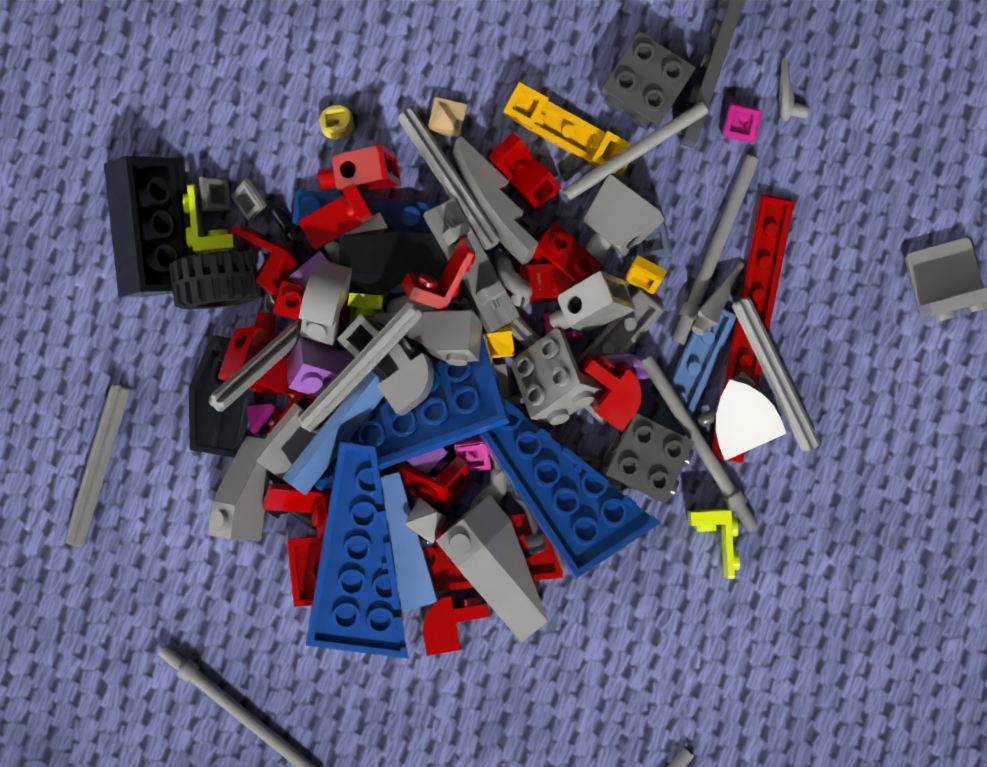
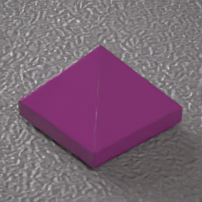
(259, 416)

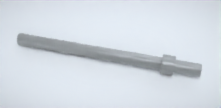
(718, 242)
(733, 497)
(190, 671)

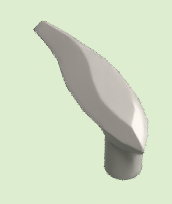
(786, 96)

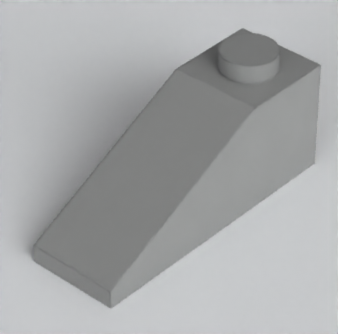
(444, 334)
(238, 505)

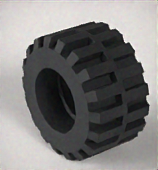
(214, 279)

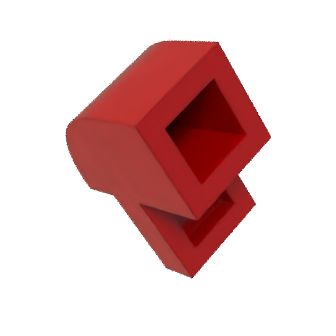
(524, 172)
(621, 393)
(441, 621)

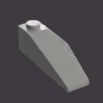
(492, 560)

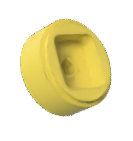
(336, 122)

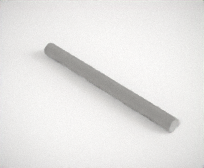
(636, 150)

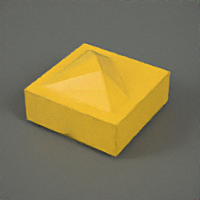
(645, 275)
(500, 342)

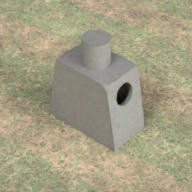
(619, 219)
(592, 303)

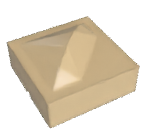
(447, 117)

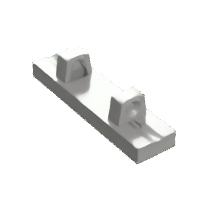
(482, 281)

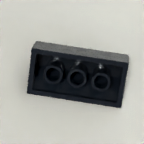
(146, 222)

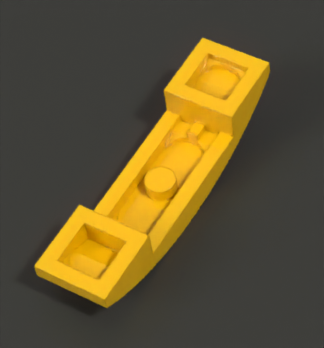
(563, 128)

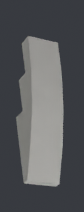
(488, 190)

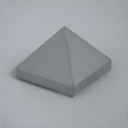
(214, 194)
(249, 199)
(425, 520)

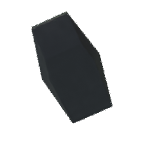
(386, 254)
(212, 429)

